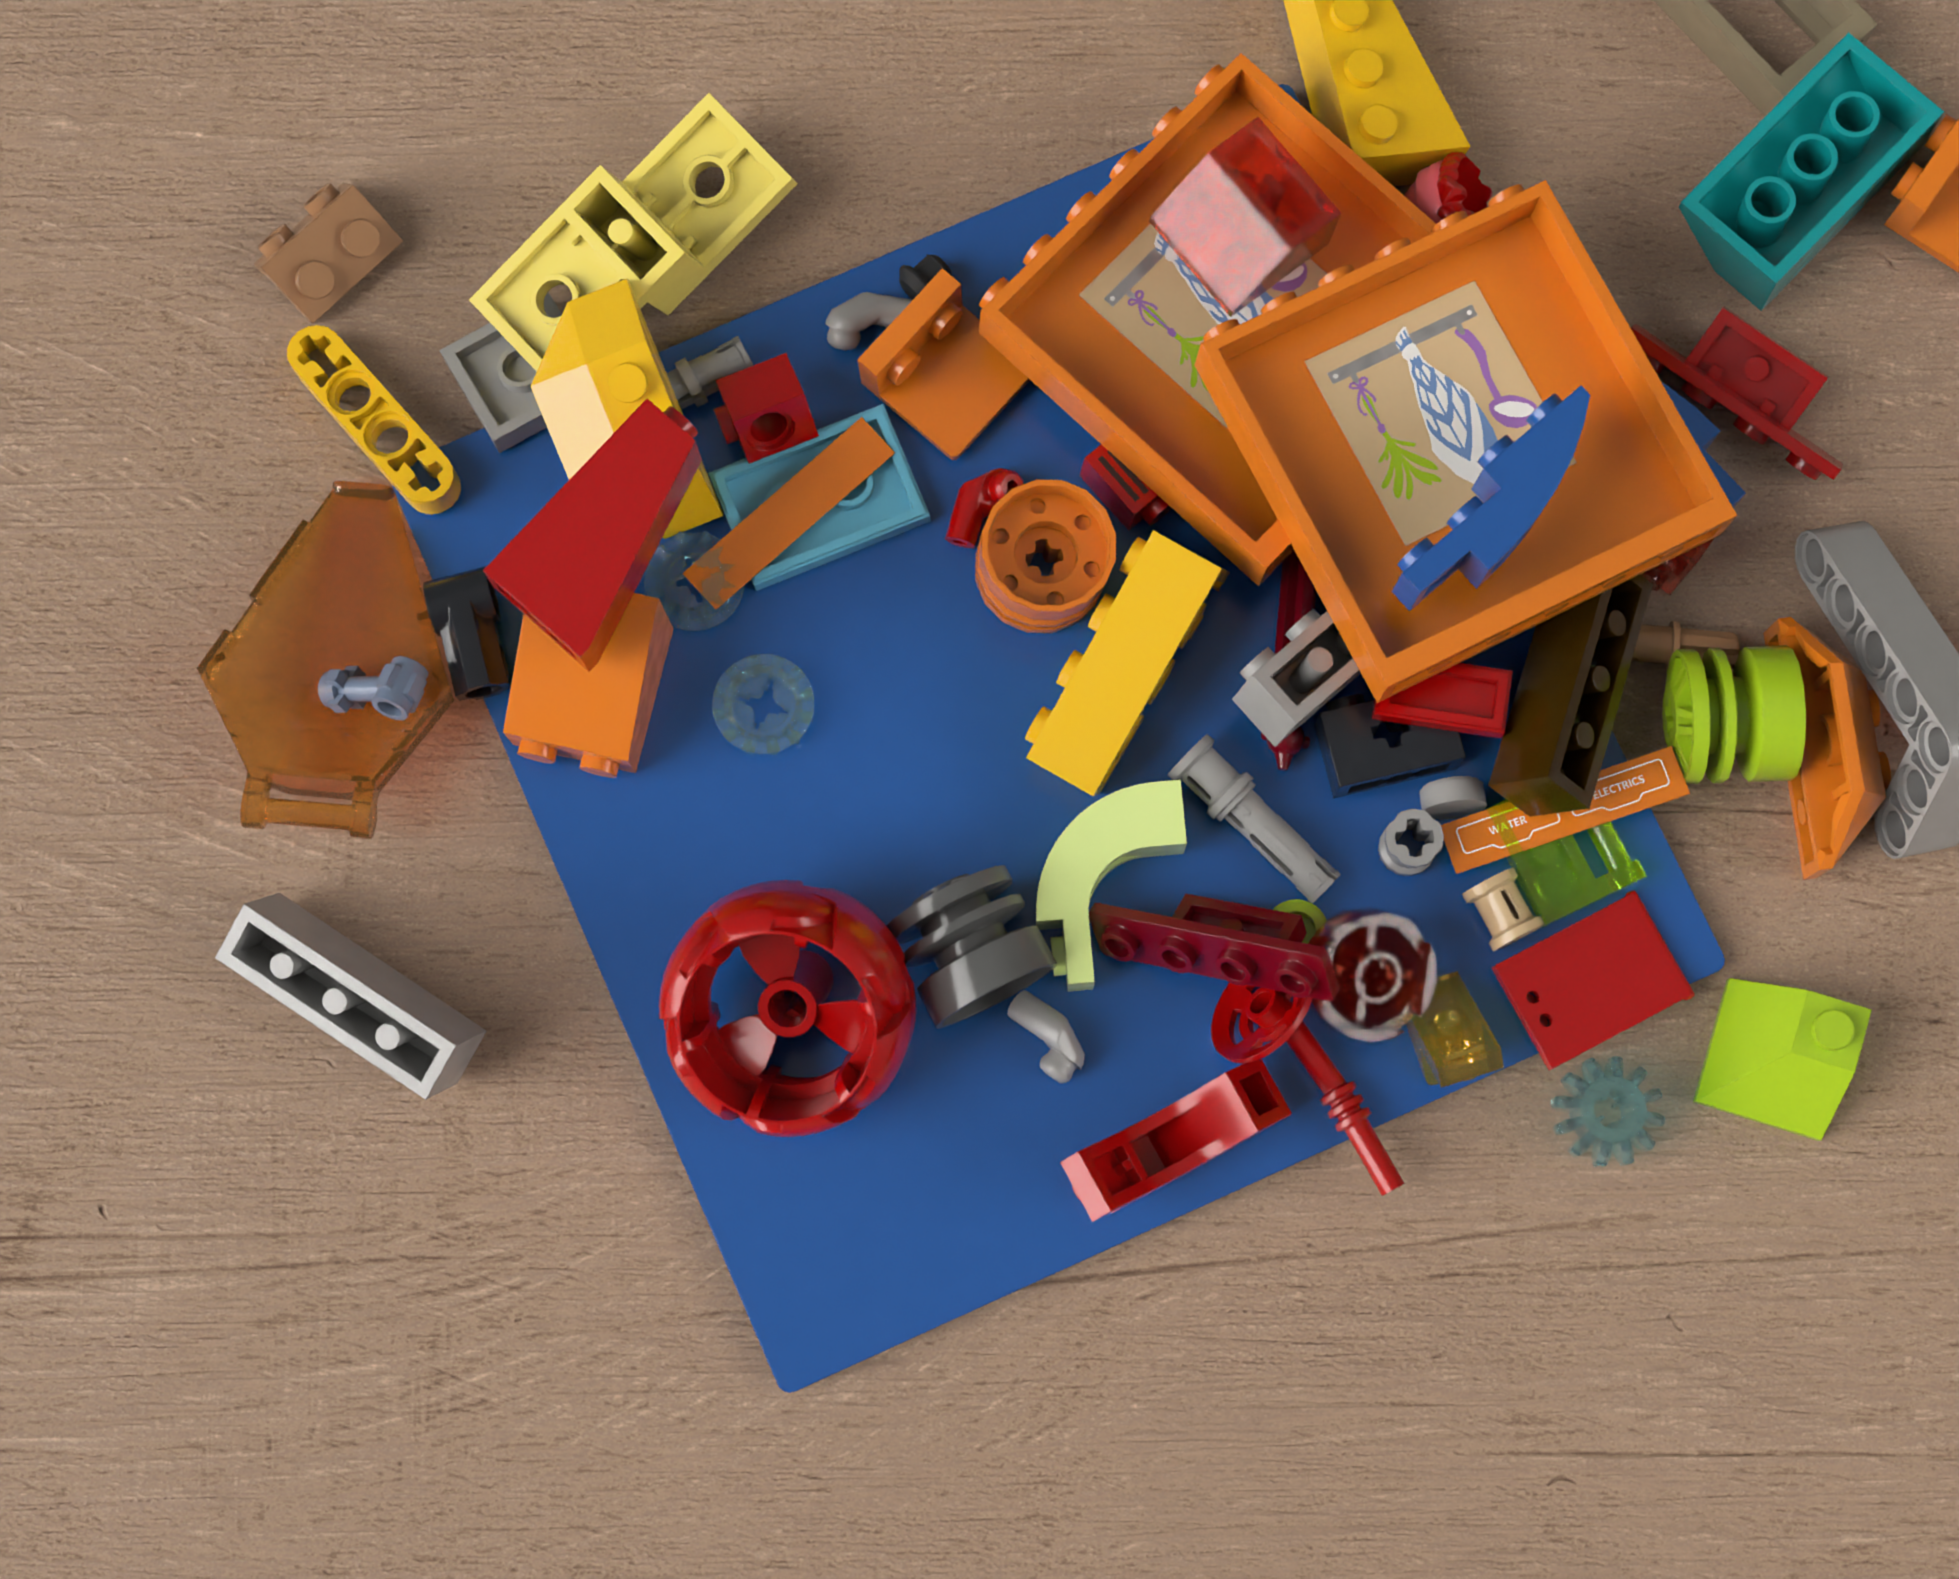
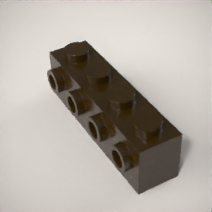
(1569, 702)

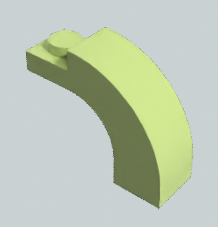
(1111, 831)

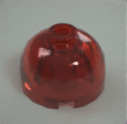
(1380, 971)

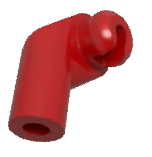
(975, 503)

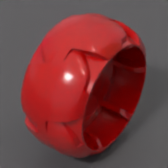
(729, 1063)

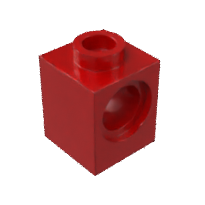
(764, 409)

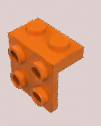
(1931, 198)

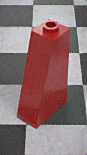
(598, 533)

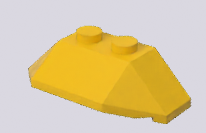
(597, 376)

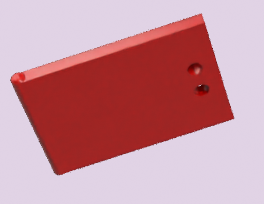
(1592, 980)

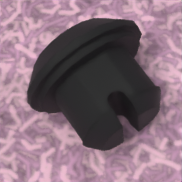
(916, 278)

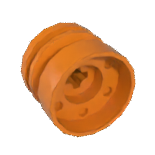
(1064, 527)

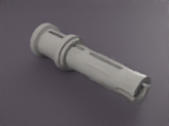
(1233, 798)

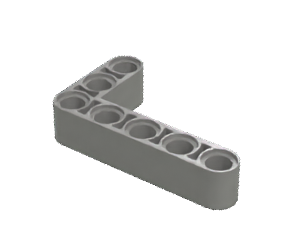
(1909, 669)

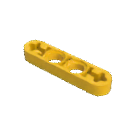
(375, 417)

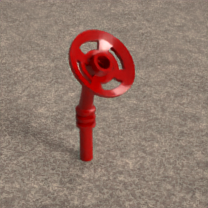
(1283, 1022)

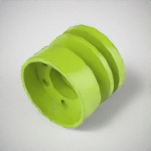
(1742, 715)

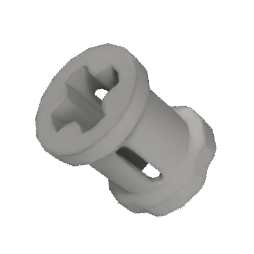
(1424, 829)

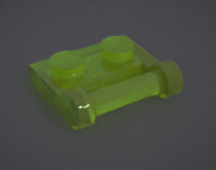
(1557, 873)

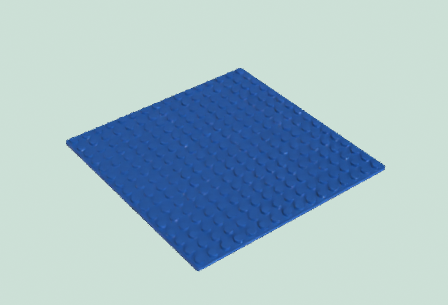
(923, 777)

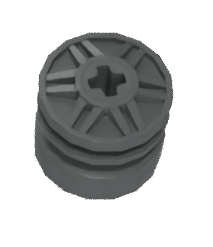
(970, 945)

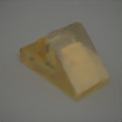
(1453, 1036)

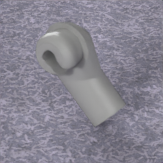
(860, 313)
(1054, 1030)

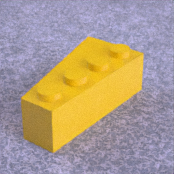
(1373, 85)
(1124, 661)

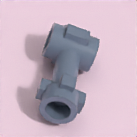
(391, 694)

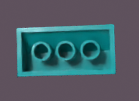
(1807, 169)

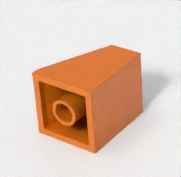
(592, 714)

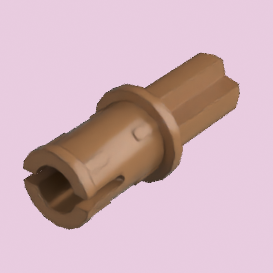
(1658, 643)

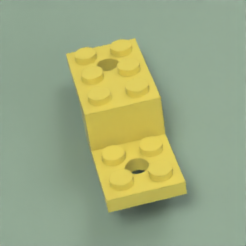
(639, 228)

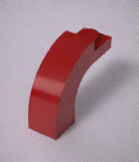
(1175, 1139)

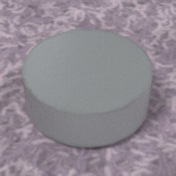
(1453, 797)

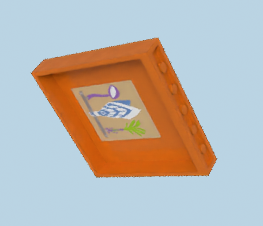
(1117, 317)
(1393, 384)

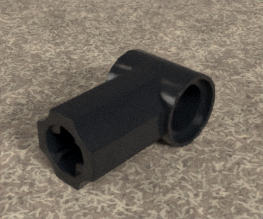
(465, 617)

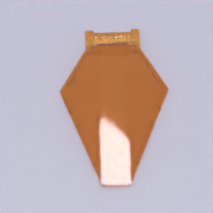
(328, 601)

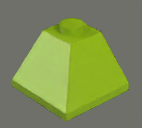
(1781, 1056)

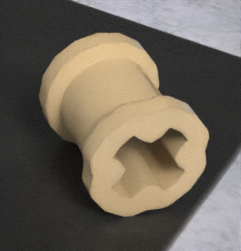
(1503, 909)

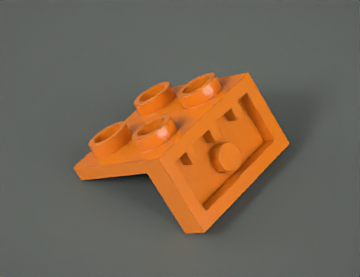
(940, 369)

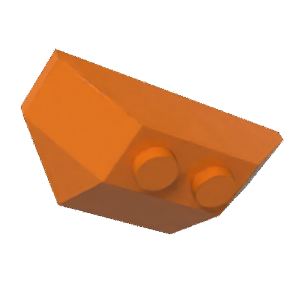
(1841, 767)

